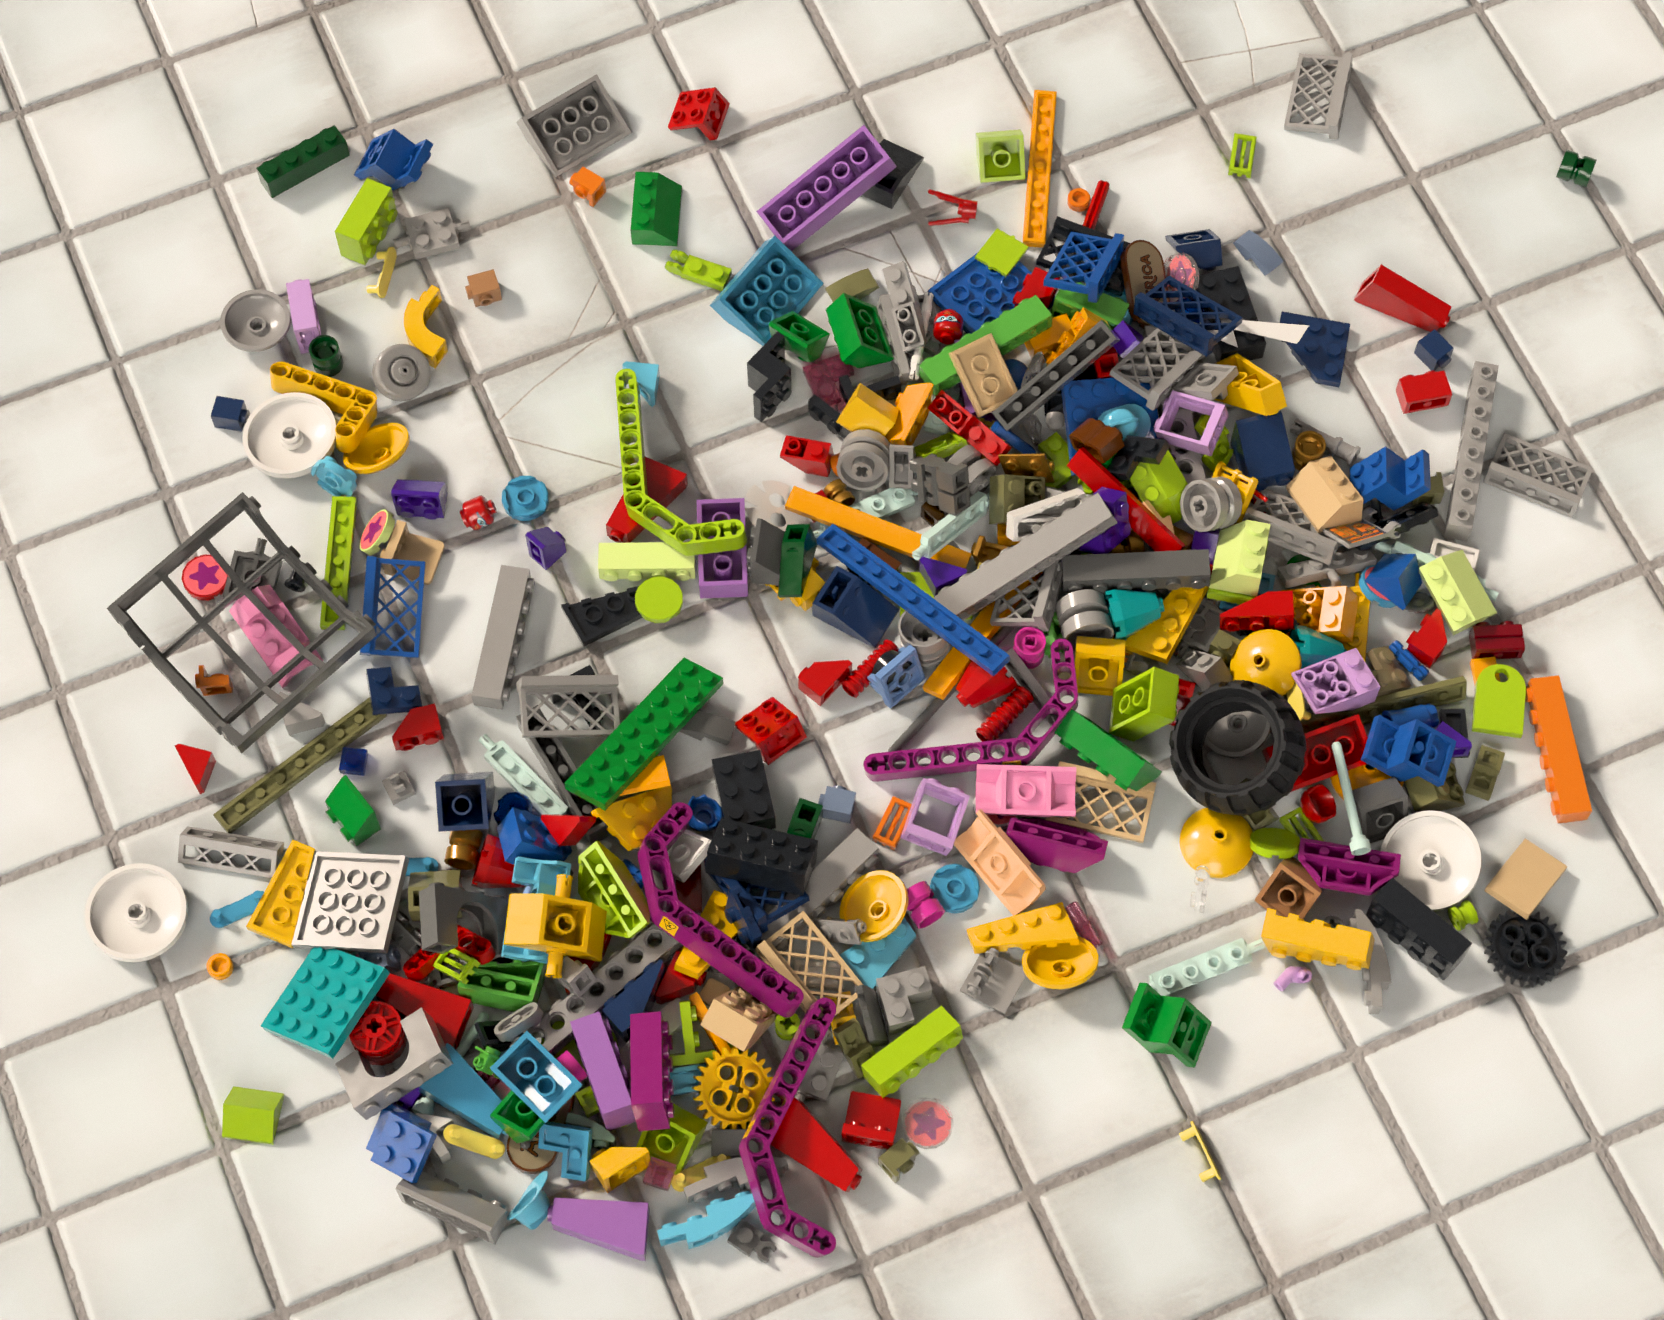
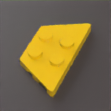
(635, 816)

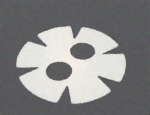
(766, 509)

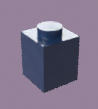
(1434, 351)
(229, 413)

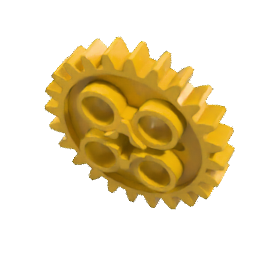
(711, 1081)

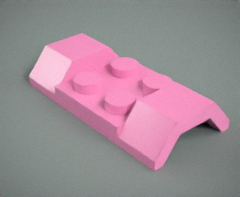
(265, 638)
(1025, 790)

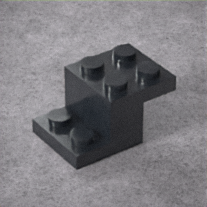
(769, 377)

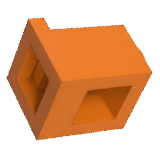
(588, 185)

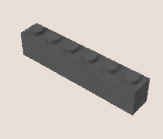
(1056, 376)
(1137, 571)
(559, 769)

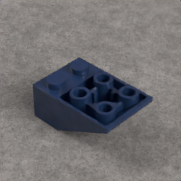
(854, 607)
(635, 999)

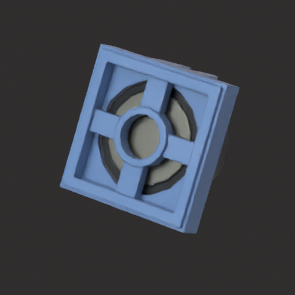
(896, 674)

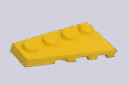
(1163, 636)
(281, 902)
(1036, 927)
(689, 962)

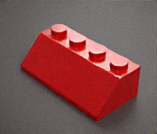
(1319, 755)

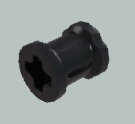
(295, 582)

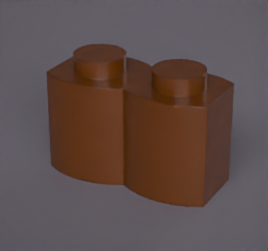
(1097, 439)

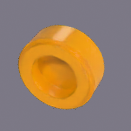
(220, 966)

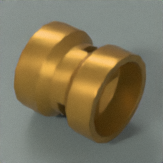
(837, 492)

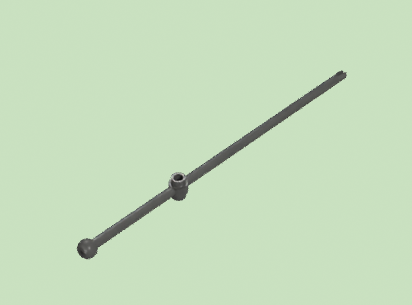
(937, 703)

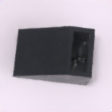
(894, 183)

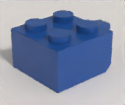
(528, 837)

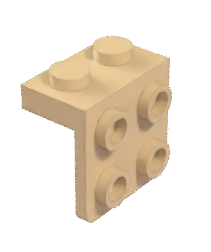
(412, 547)

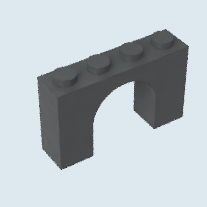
(439, 917)

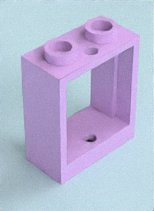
(303, 313)
(1212, 432)
(928, 838)

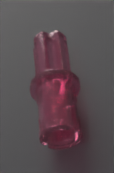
(1082, 924)

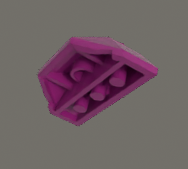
(1056, 844)
(1337, 869)

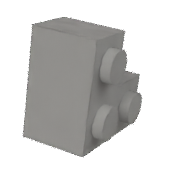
(898, 993)

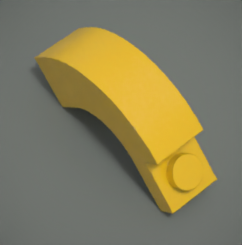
(415, 323)

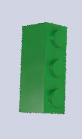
(655, 210)
(858, 332)

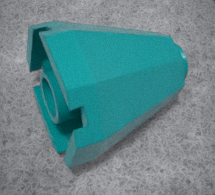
(1132, 611)
(1314, 645)

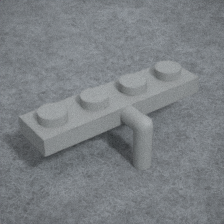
(1313, 570)

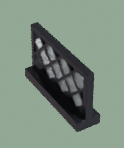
(1061, 231)

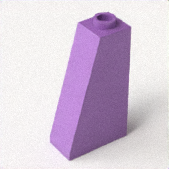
(606, 1223)

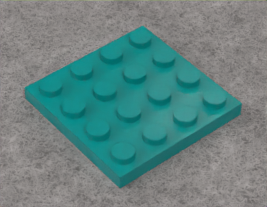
(325, 1000)

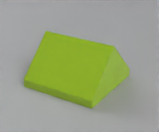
(251, 1115)

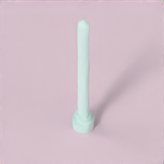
(1359, 843)
(426, 1105)

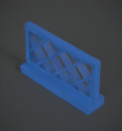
(1101, 268)
(371, 600)

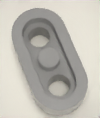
(519, 1021)

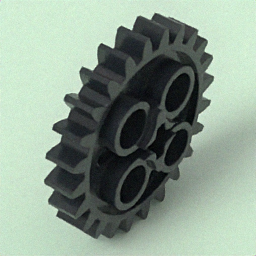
(1546, 946)

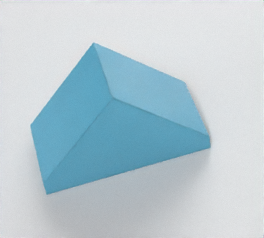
(648, 379)

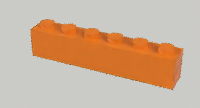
(1558, 749)

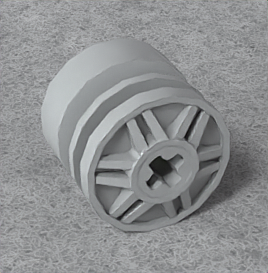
(915, 633)

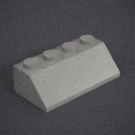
(454, 1205)

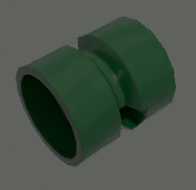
(1576, 168)
(326, 355)

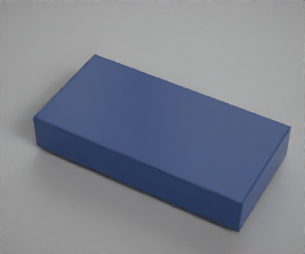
(1012, 439)

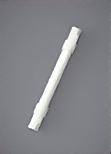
(917, 358)

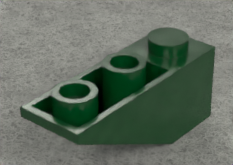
(796, 559)
(806, 819)

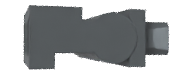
(941, 483)

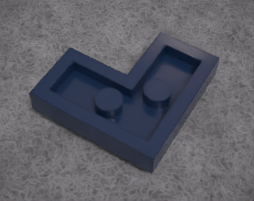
(386, 697)

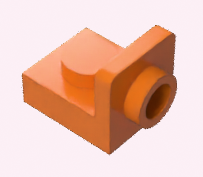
(213, 685)

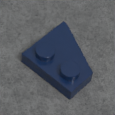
(742, 919)

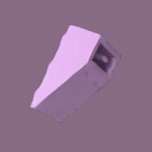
(1338, 683)

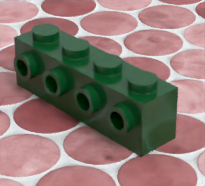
(303, 161)

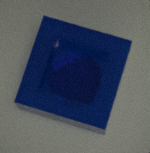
(353, 761)

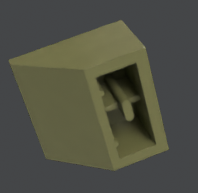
(1011, 493)
(1429, 797)
(422, 880)

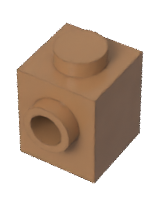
(483, 288)

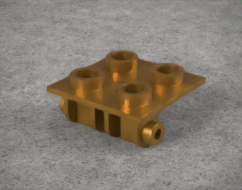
(1028, 465)

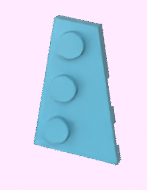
(876, 958)

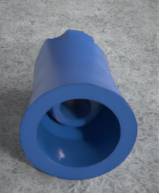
(1423, 713)

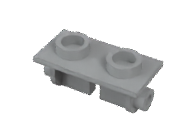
(840, 931)

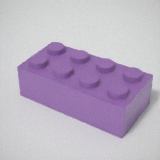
(722, 572)
(604, 1070)

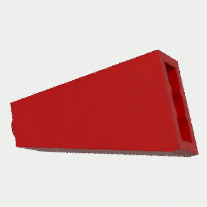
(1402, 300)
(663, 486)
(447, 1009)
(814, 1147)

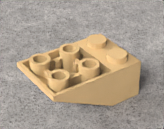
(738, 1018)

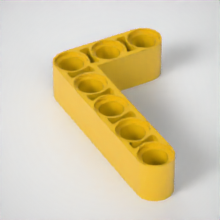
(354, 402)

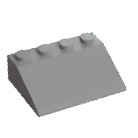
(574, 126)

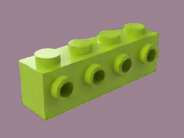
(912, 1052)

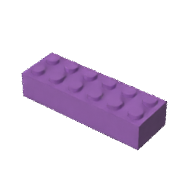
(826, 188)

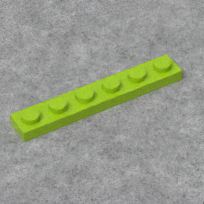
(339, 554)

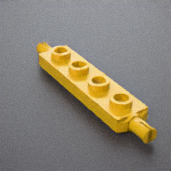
(1362, 622)

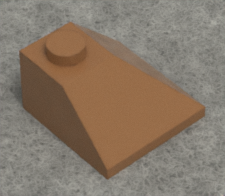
(1289, 890)

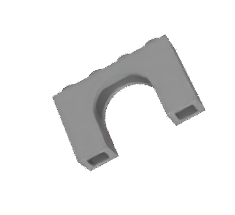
(425, 1060)

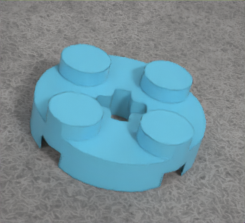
(334, 477)

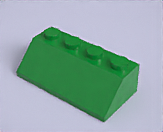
(1106, 751)

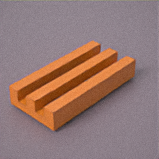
(885, 840)

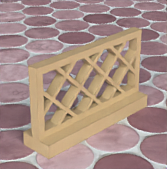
(1093, 778)
(774, 959)

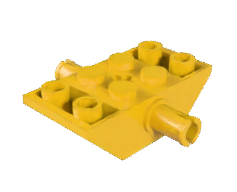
(536, 921)

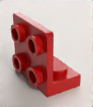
(700, 109)
(772, 729)
(871, 1120)

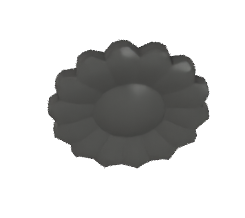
(1420, 603)

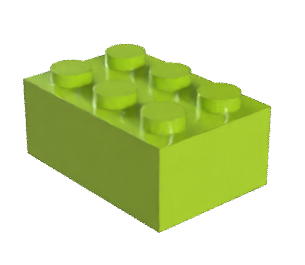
(366, 221)
(1144, 704)

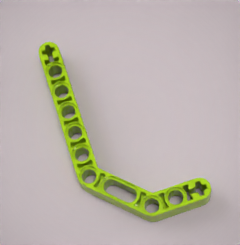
(733, 529)

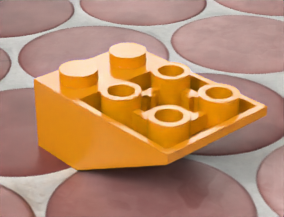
(1081, 324)
(1329, 612)

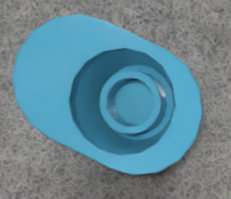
(1129, 419)
(533, 1205)

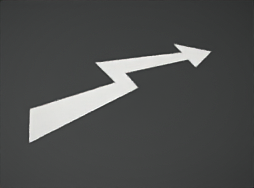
(1280, 331)

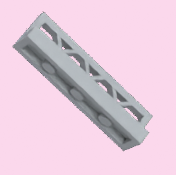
(230, 843)

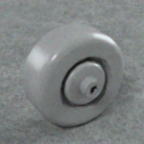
(401, 372)

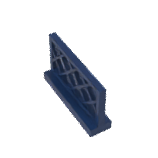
(1179, 324)
(759, 914)

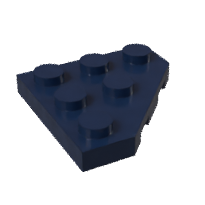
(1320, 347)

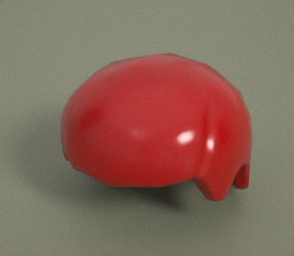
(1318, 804)

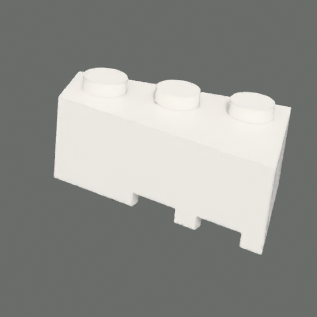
(1031, 517)

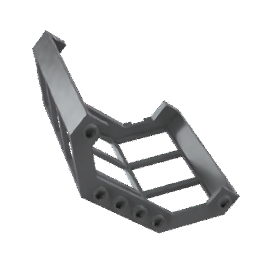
(200, 538)

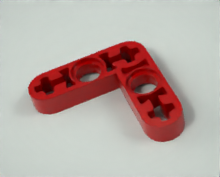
(421, 962)

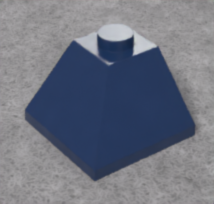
(1201, 245)

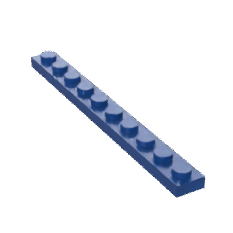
(913, 600)

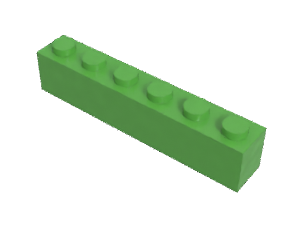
(1009, 331)

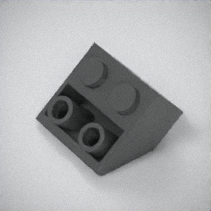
(765, 553)

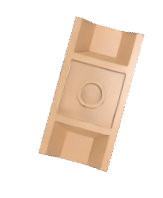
(1000, 864)

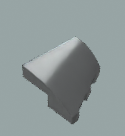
(872, 1016)

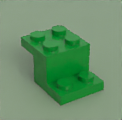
(1167, 1025)

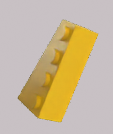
(1253, 388)
(1317, 941)

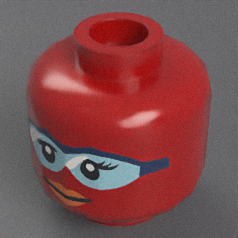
(948, 326)
(478, 512)

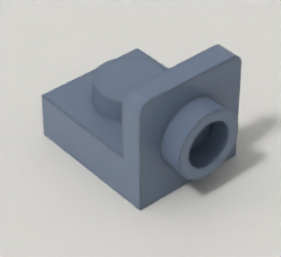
(387, 960)

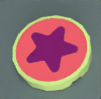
(377, 532)

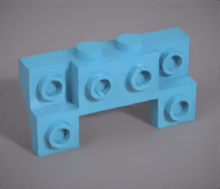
(542, 879)

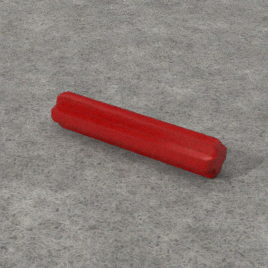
(1096, 204)

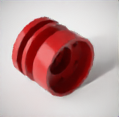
(387, 1042)

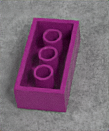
(651, 1071)

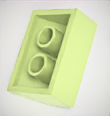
(1240, 557)
(1457, 591)

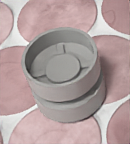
(1084, 615)

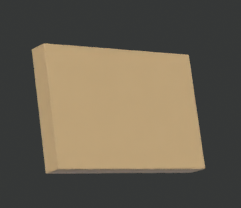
(983, 374)
(1525, 878)

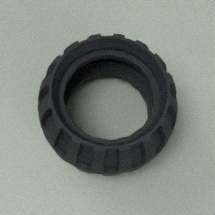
(1202, 714)

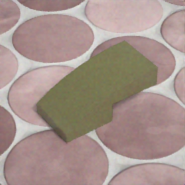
(856, 285)
(1485, 772)
(854, 1045)

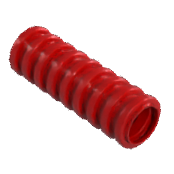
(858, 680)
(1005, 714)

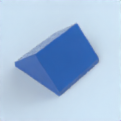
(1396, 578)

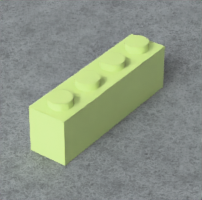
(643, 561)

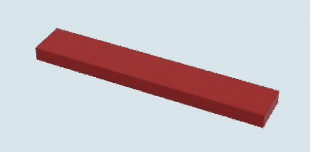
(1140, 517)

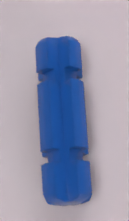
(1409, 661)
(635, 872)

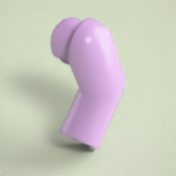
(1292, 975)

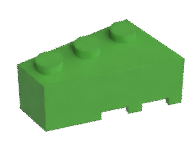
(1108, 307)
(505, 985)

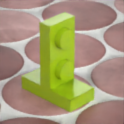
(691, 1039)

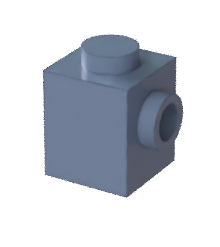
(838, 803)

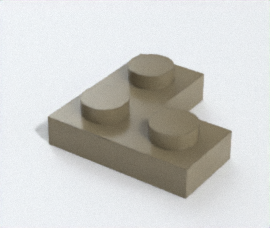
(1387, 671)

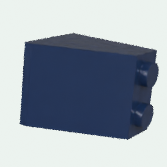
(1263, 450)
(464, 801)

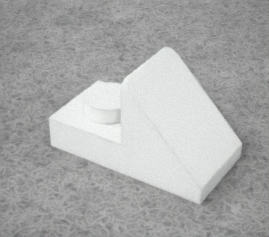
(438, 1125)

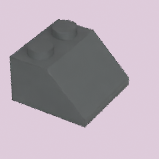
(1380, 807)

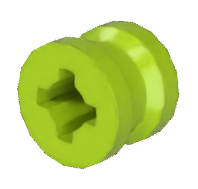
(1462, 915)
(786, 1031)

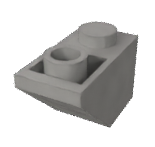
(1204, 668)

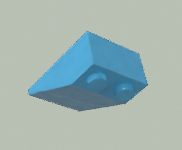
(536, 1076)

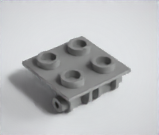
(993, 981)

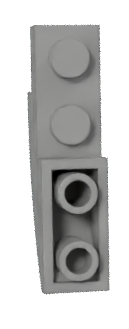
(906, 307)
(1378, 974)
(723, 1174)

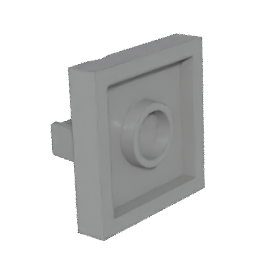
(1207, 381)

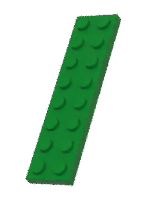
(643, 734)

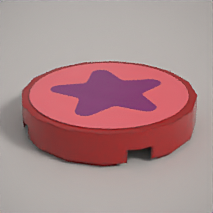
(204, 578)

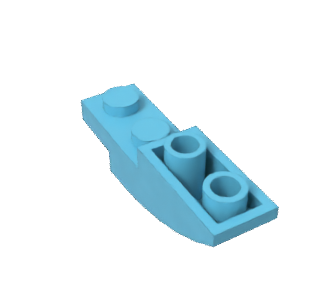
(720, 1219)

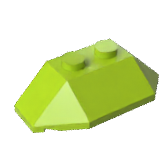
(1161, 486)
(611, 886)

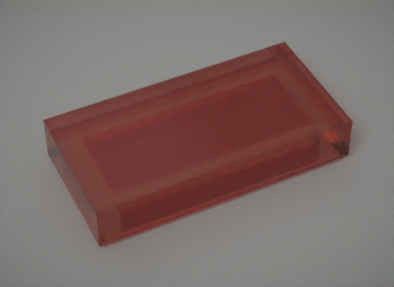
(691, 891)

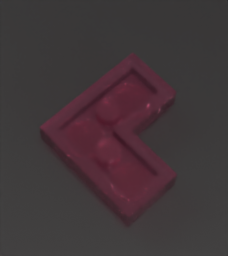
(823, 375)

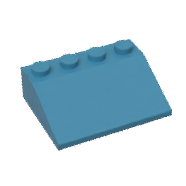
(766, 289)

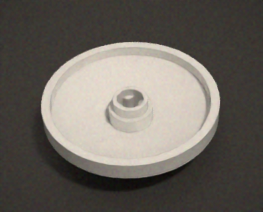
(289, 435)
(1437, 857)
(136, 912)

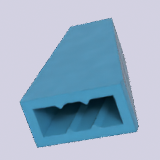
(464, 1094)

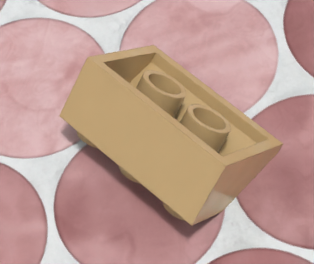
(1326, 495)

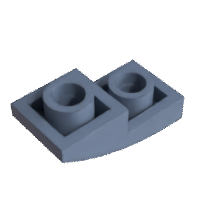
(1254, 247)

